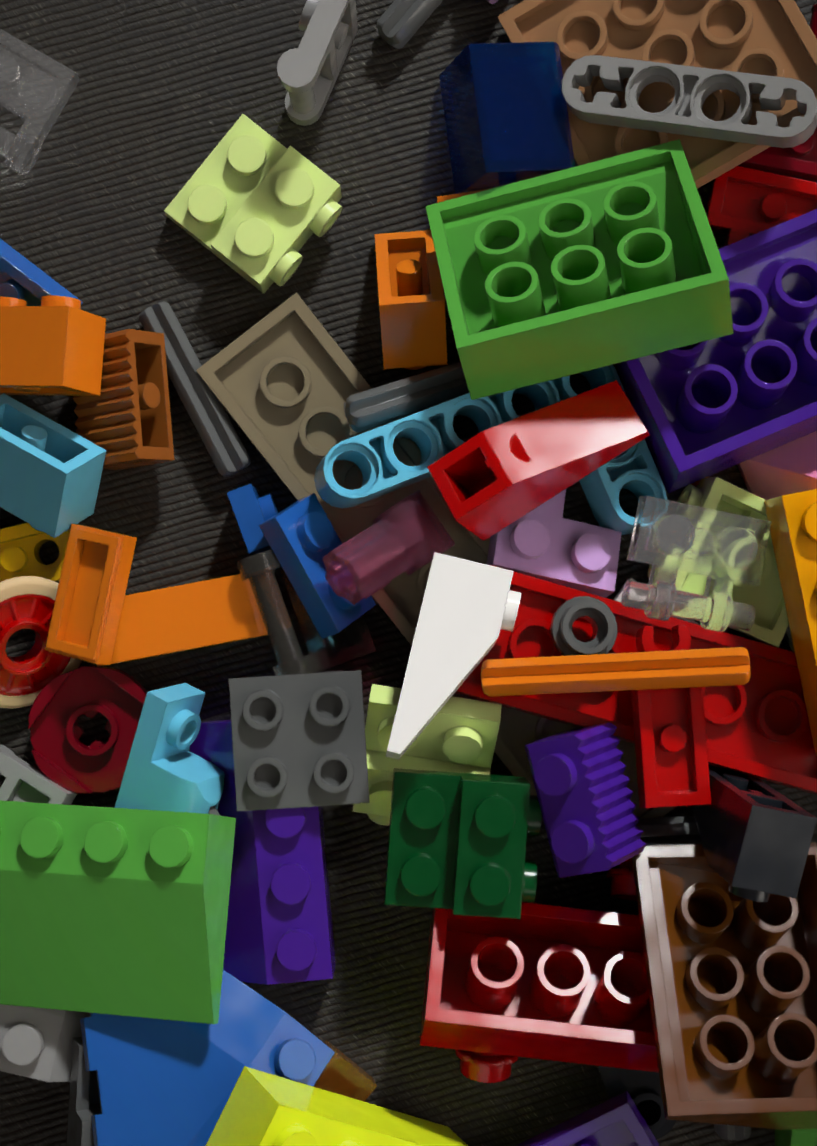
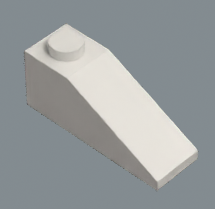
(454, 632)

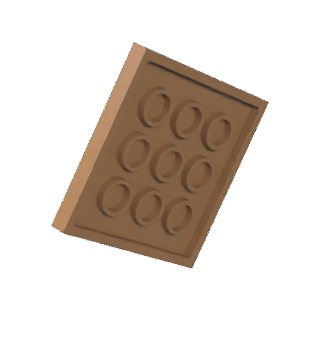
(710, 34)

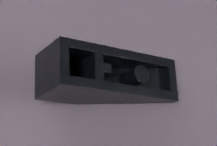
(753, 836)

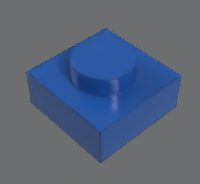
(250, 513)

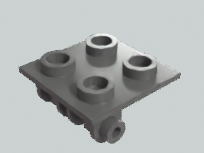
(299, 740)

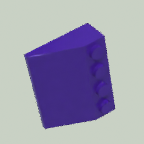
(746, 389)

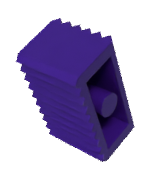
(585, 799)

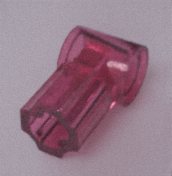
(396, 543)

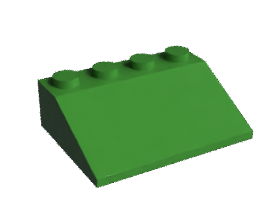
(579, 270)
(114, 909)

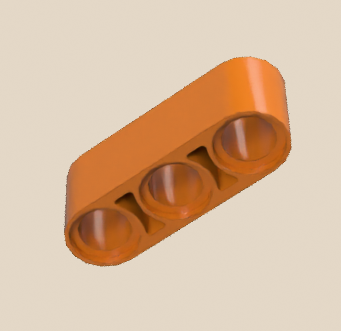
(187, 618)

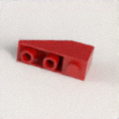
(535, 457)

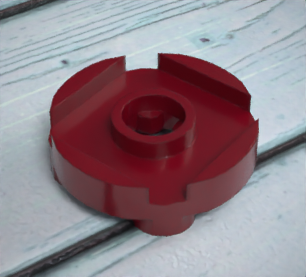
(57, 732)

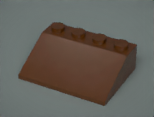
(730, 992)

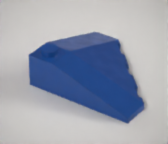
(173, 1077)

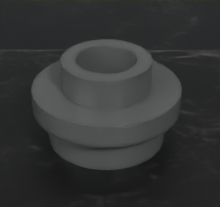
(597, 614)

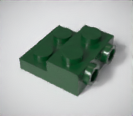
(461, 842)

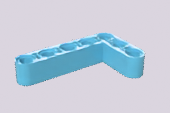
(436, 437)

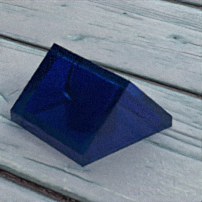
(505, 114)

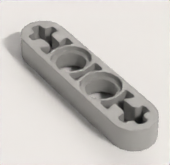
(691, 89)

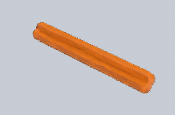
(616, 671)

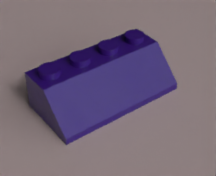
(278, 882)

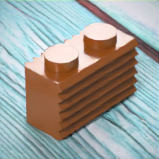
(134, 404)

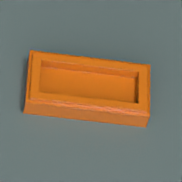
(90, 594)

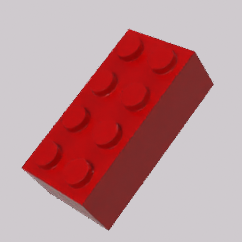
(540, 987)

